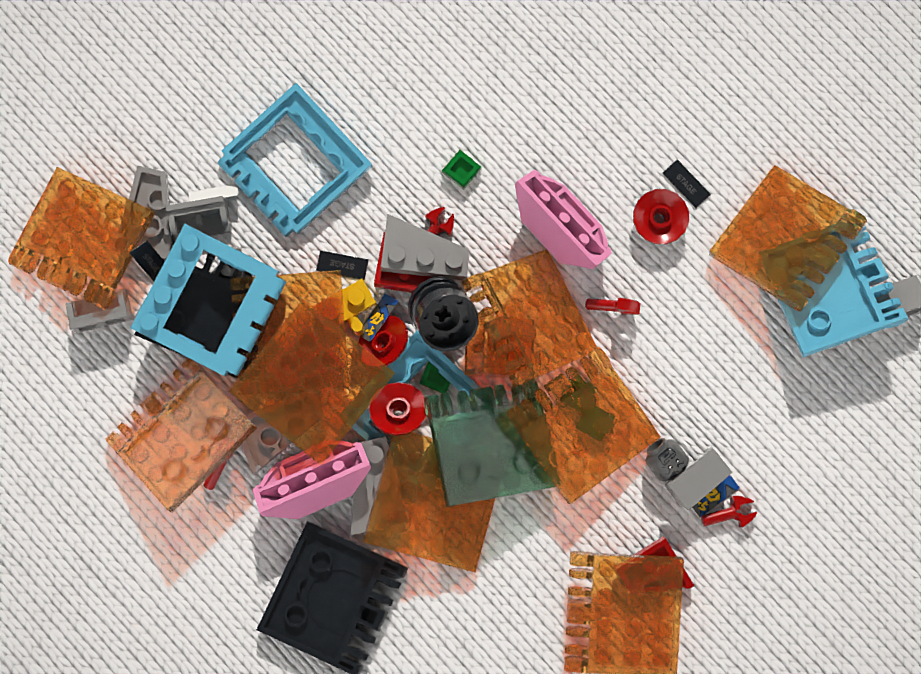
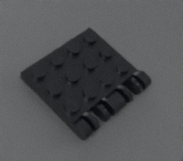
(205, 308)
(326, 596)

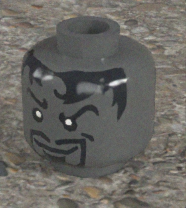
(666, 459)

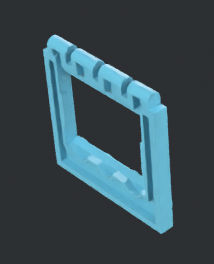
(322, 133)
(171, 283)
(407, 365)

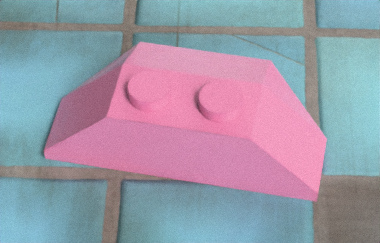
(561, 221)
(303, 486)

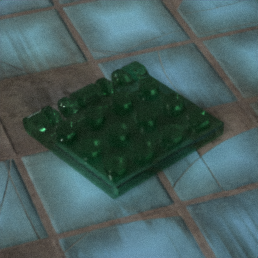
(480, 449)

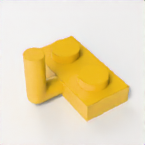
(356, 301)

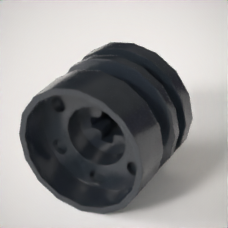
(446, 326)

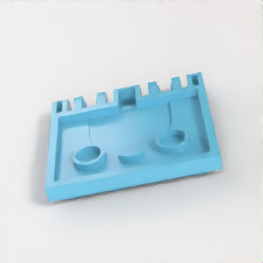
(844, 302)

